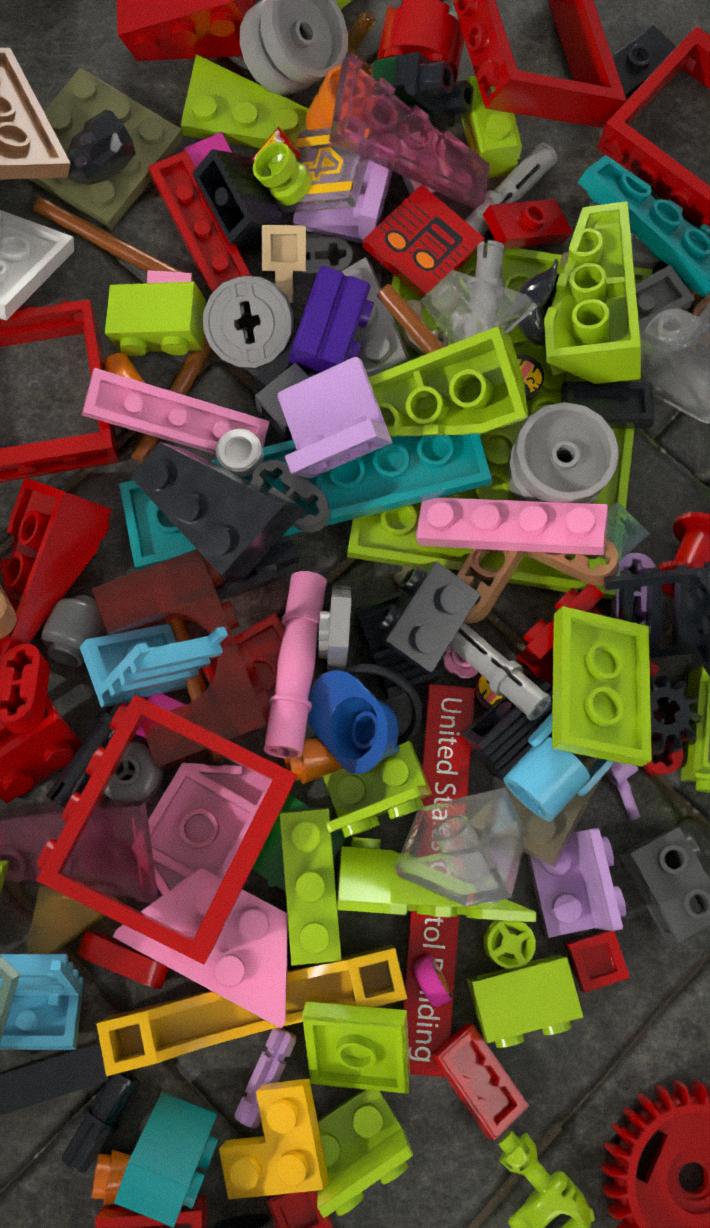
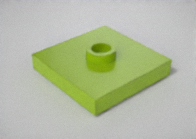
(357, 1046)

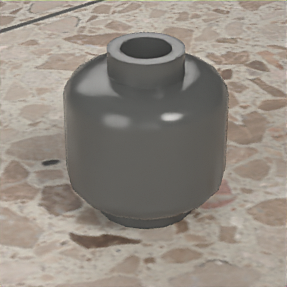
(69, 626)
(145, 779)

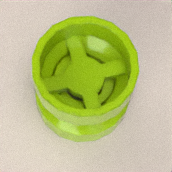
(286, 179)

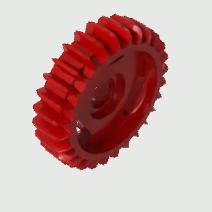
(686, 1139)

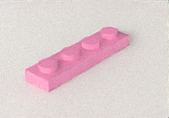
(164, 412)
(513, 525)

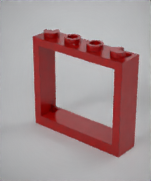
(585, 101)
(643, 157)
(67, 453)
(82, 806)

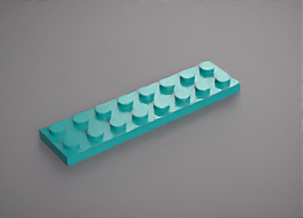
(382, 480)

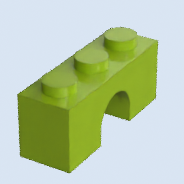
(310, 887)

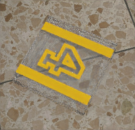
(334, 173)

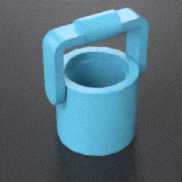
(550, 777)

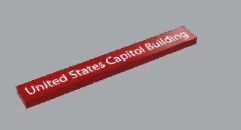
(447, 773)

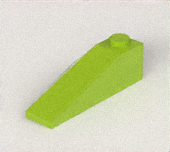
(595, 310)
(455, 389)
(372, 885)

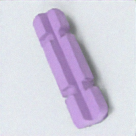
(268, 1070)

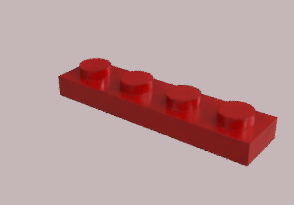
(195, 222)

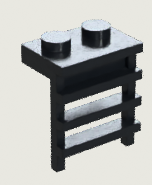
(690, 608)

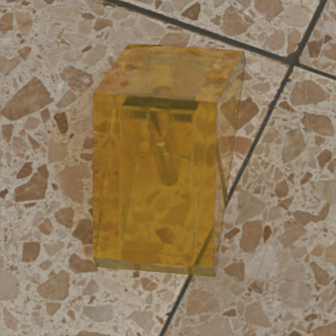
(58, 921)

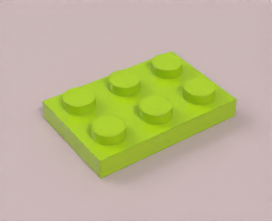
(601, 687)

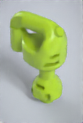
(552, 1194)

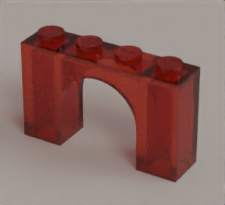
(187, 591)

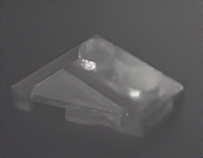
(471, 306)

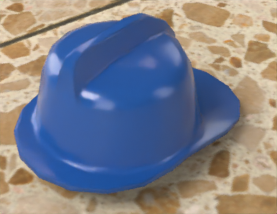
(352, 722)

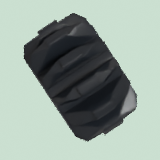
(676, 726)

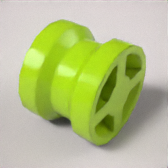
(520, 945)

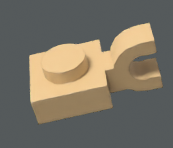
(284, 252)

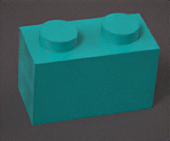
(165, 1160)

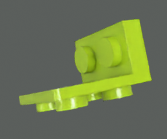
(390, 787)
(360, 1147)

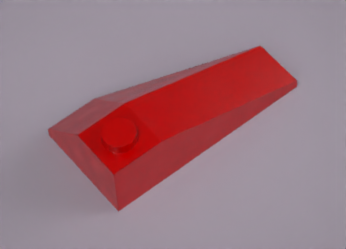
(50, 549)

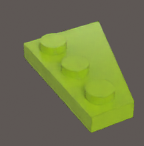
(236, 107)

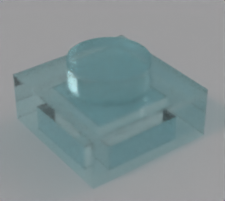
(623, 530)

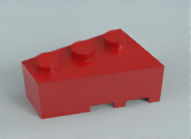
(181, 28)

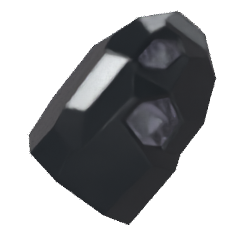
(99, 149)

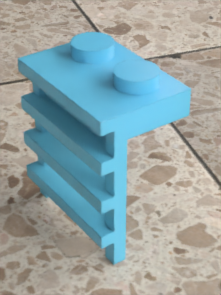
(146, 662)
(44, 1003)

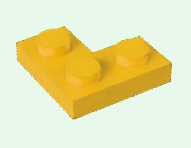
(287, 1155)

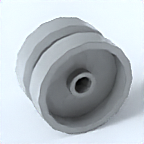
(293, 43)
(562, 456)

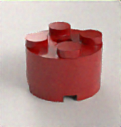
(423, 28)

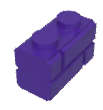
(331, 320)

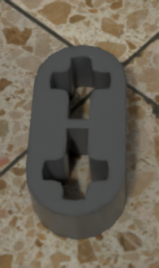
(317, 255)
(297, 488)

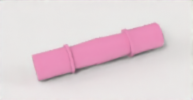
(295, 666)

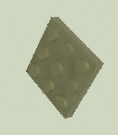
(151, 135)

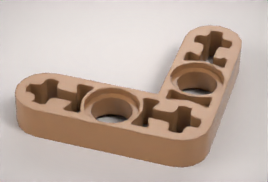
(498, 579)

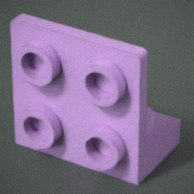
(357, 221)
(332, 419)
(579, 888)

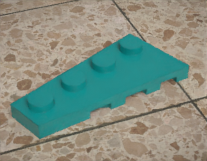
(654, 222)

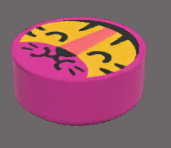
(432, 981)

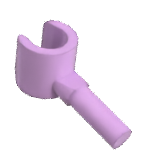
(618, 776)

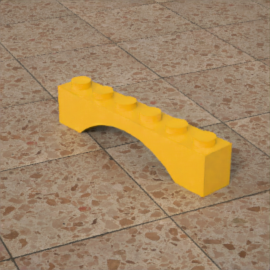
(206, 1018)

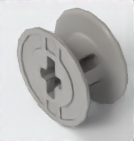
(227, 306)

